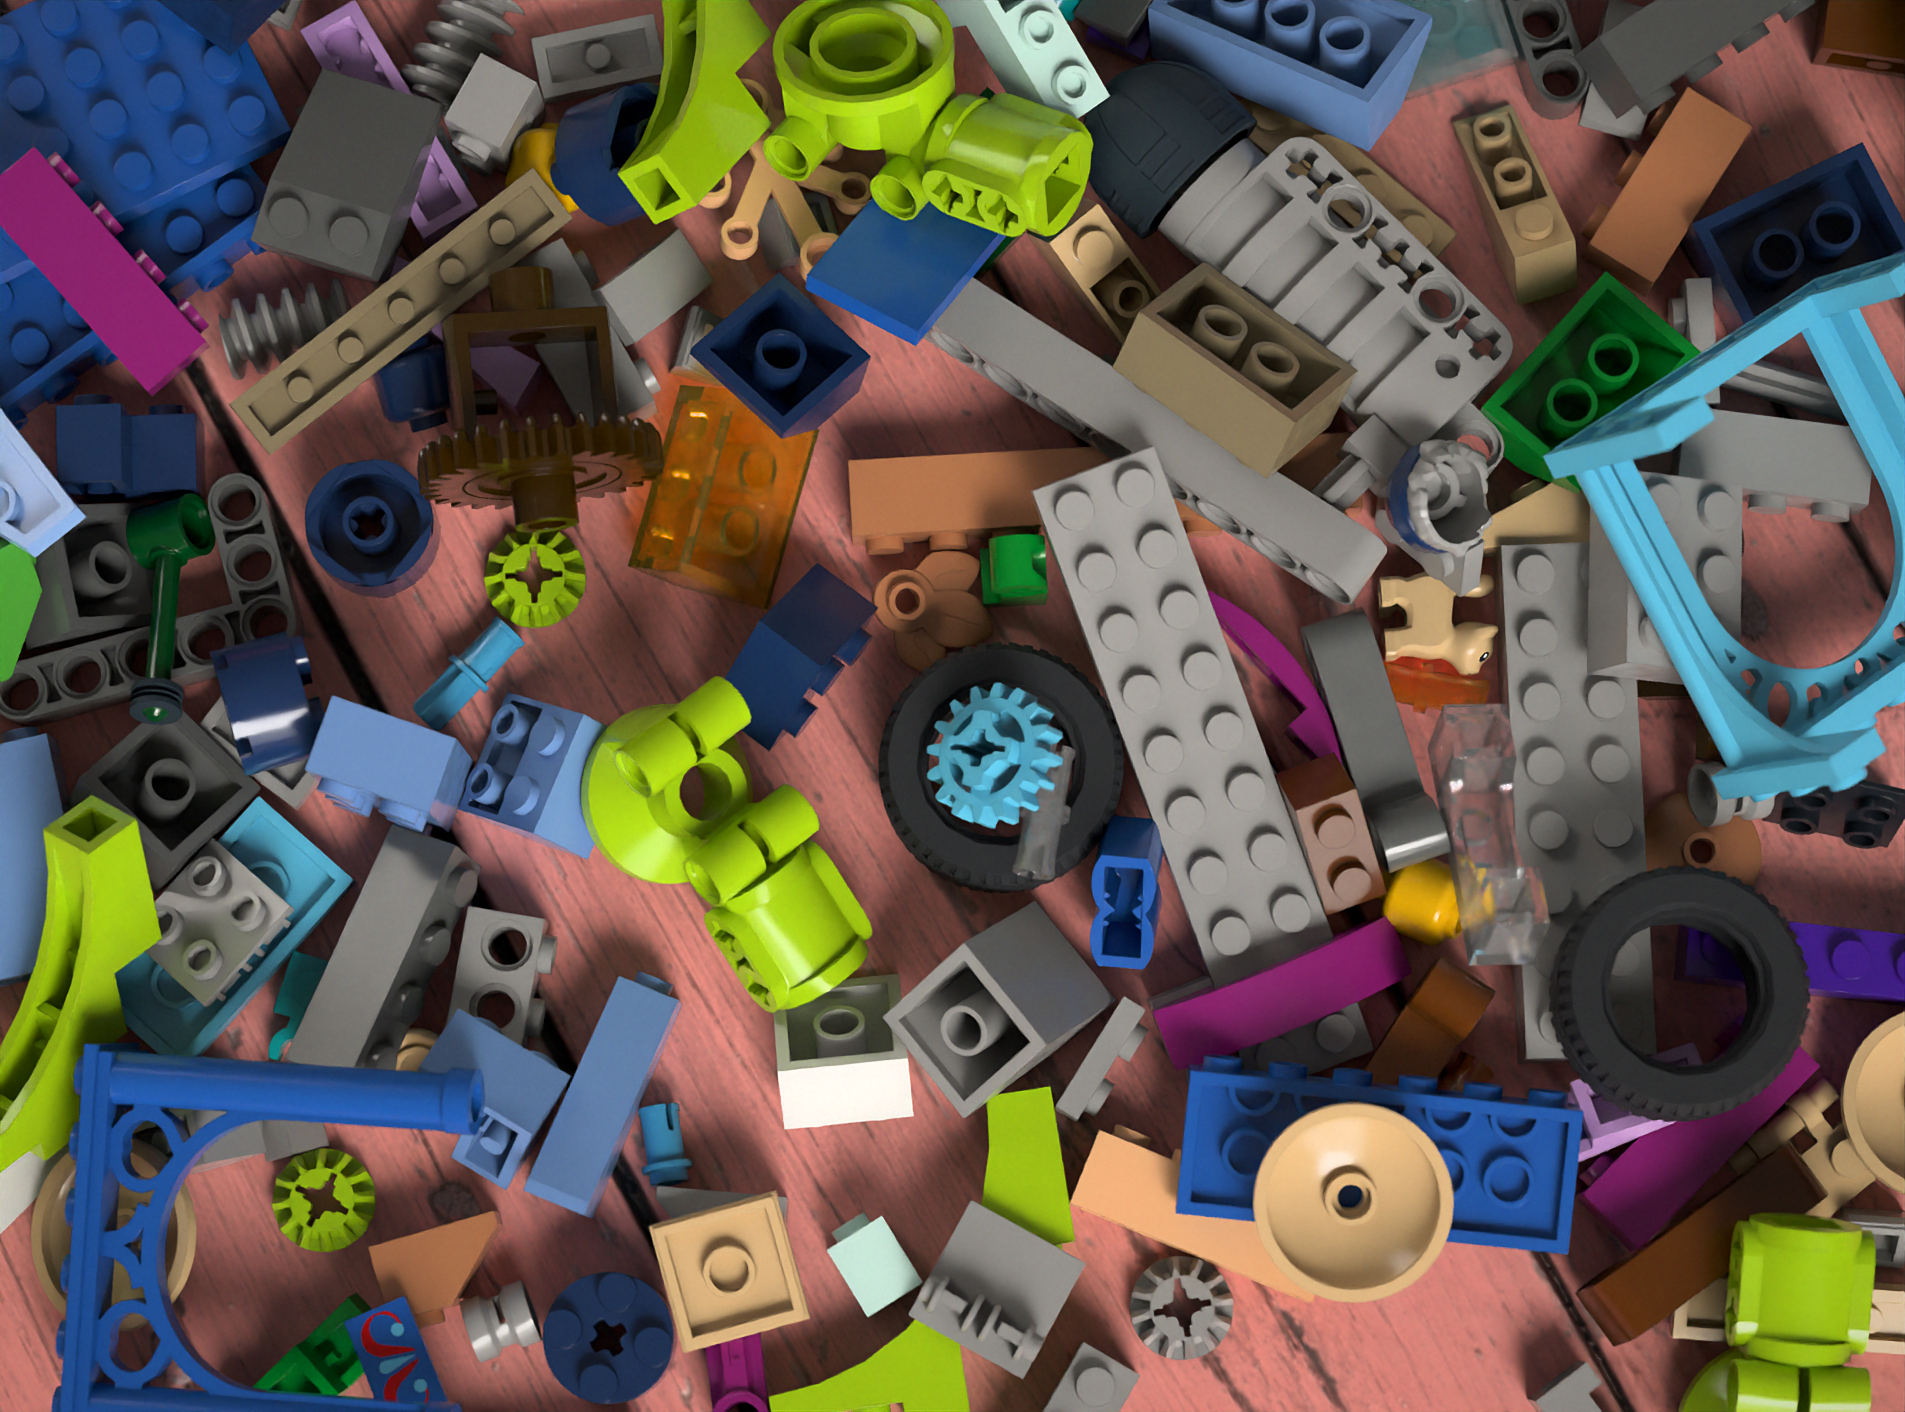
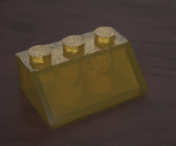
(723, 500)

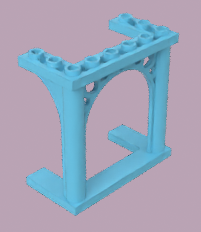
(1833, 733)

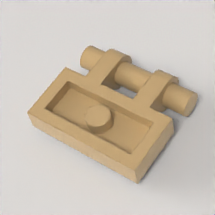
(1828, 1157)

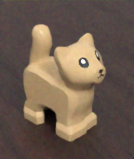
(1429, 625)

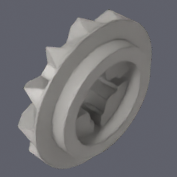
(1156, 1289)

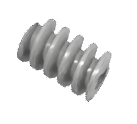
(456, 47)
(278, 329)

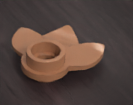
(942, 608)

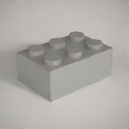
(1708, 532)

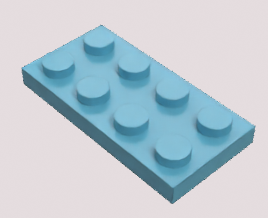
(292, 867)

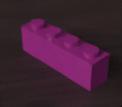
(95, 273)
(1666, 1167)

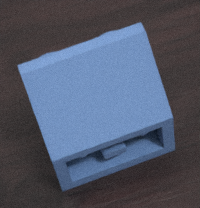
(534, 774)

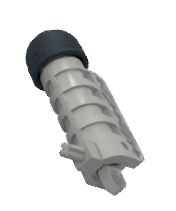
(1180, 162)

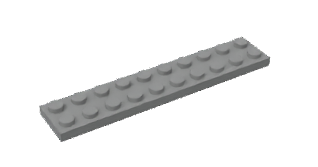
(1191, 737)

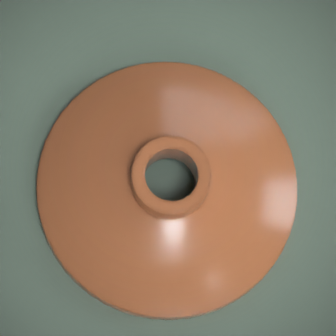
(1673, 828)

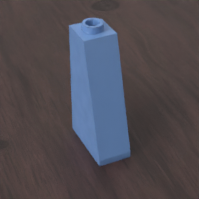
(30, 800)
(605, 1095)

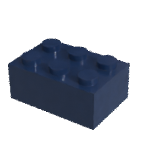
(1794, 233)

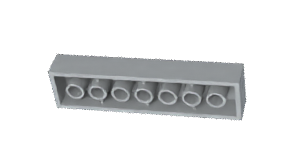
(1572, 781)

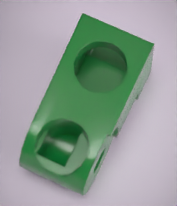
(1014, 571)

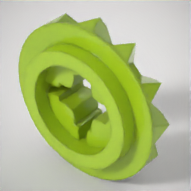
(557, 596)
(352, 1188)

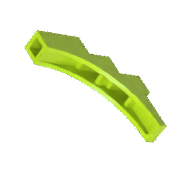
(701, 108)
(93, 927)
(921, 1365)

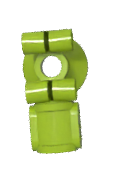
(887, 82)
(771, 890)
(1796, 1317)

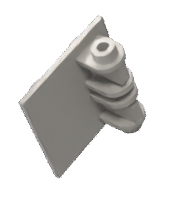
(215, 922)
(997, 1289)

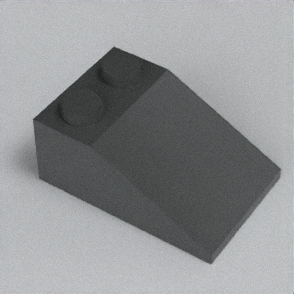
(348, 177)

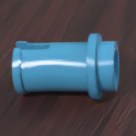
(664, 1145)

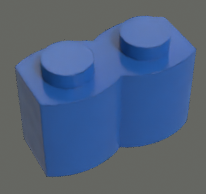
(1126, 893)

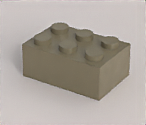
(1234, 369)

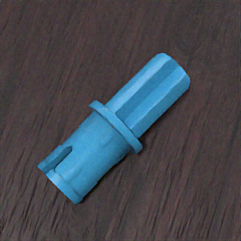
(467, 674)

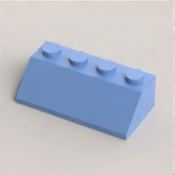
(1311, 60)

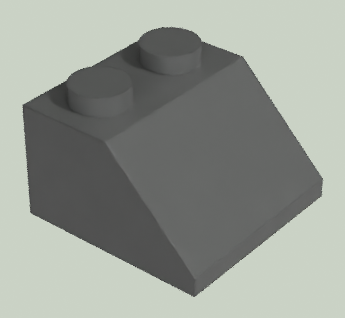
(91, 582)
(176, 789)

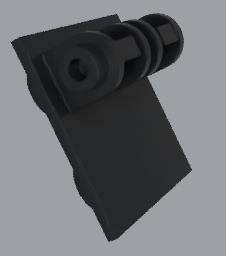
(1861, 814)

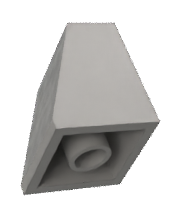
(998, 1008)

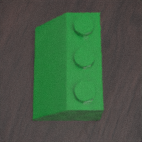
(1582, 371)

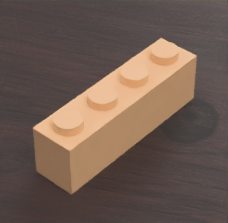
(1139, 1193)

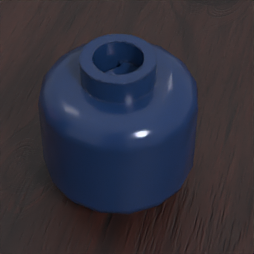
(415, 386)

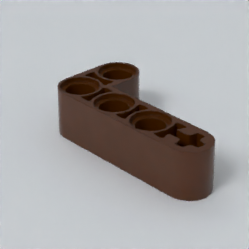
(1430, 1024)
(1696, 1248)

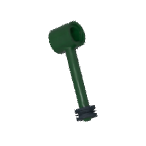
(164, 540)

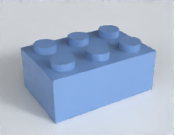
(389, 765)

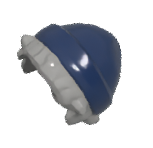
(1439, 497)

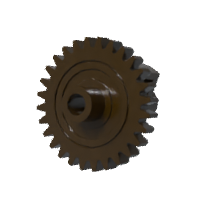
(535, 468)

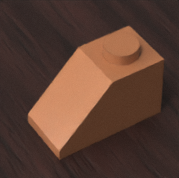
(434, 1264)

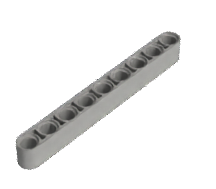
(1118, 419)

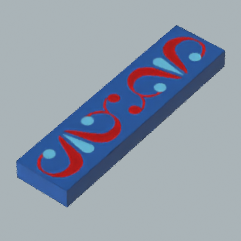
(395, 1354)

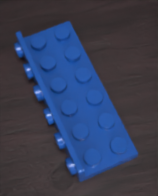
(188, 239)
(1504, 1154)

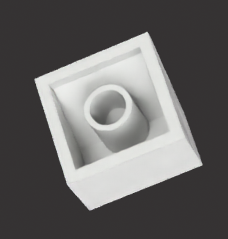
(842, 1057)

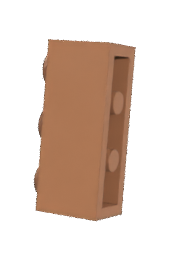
(1663, 189)

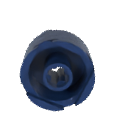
(595, 144)
(364, 492)
(267, 700)
(573, 1330)

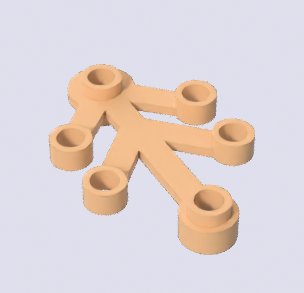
(791, 202)

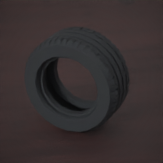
(903, 763)
(1763, 952)

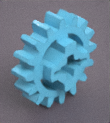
(992, 761)

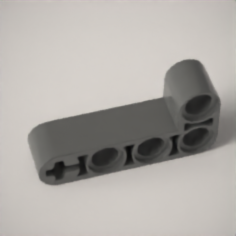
(1373, 740)

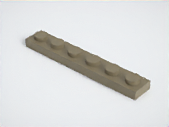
(400, 312)

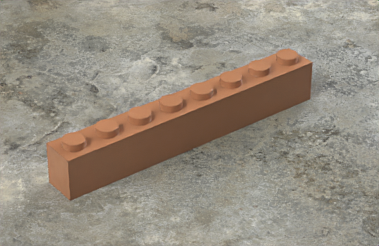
(990, 495)

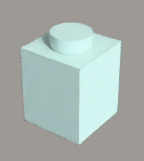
(872, 1263)

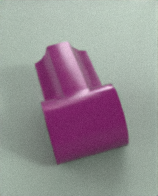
(738, 1374)

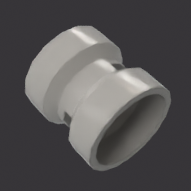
(1708, 805)
(486, 1326)

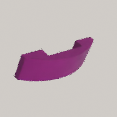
(1313, 729)
(1283, 994)

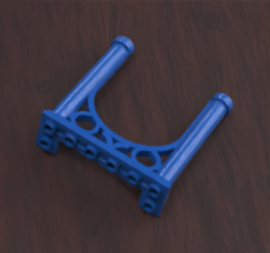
(249, 1091)

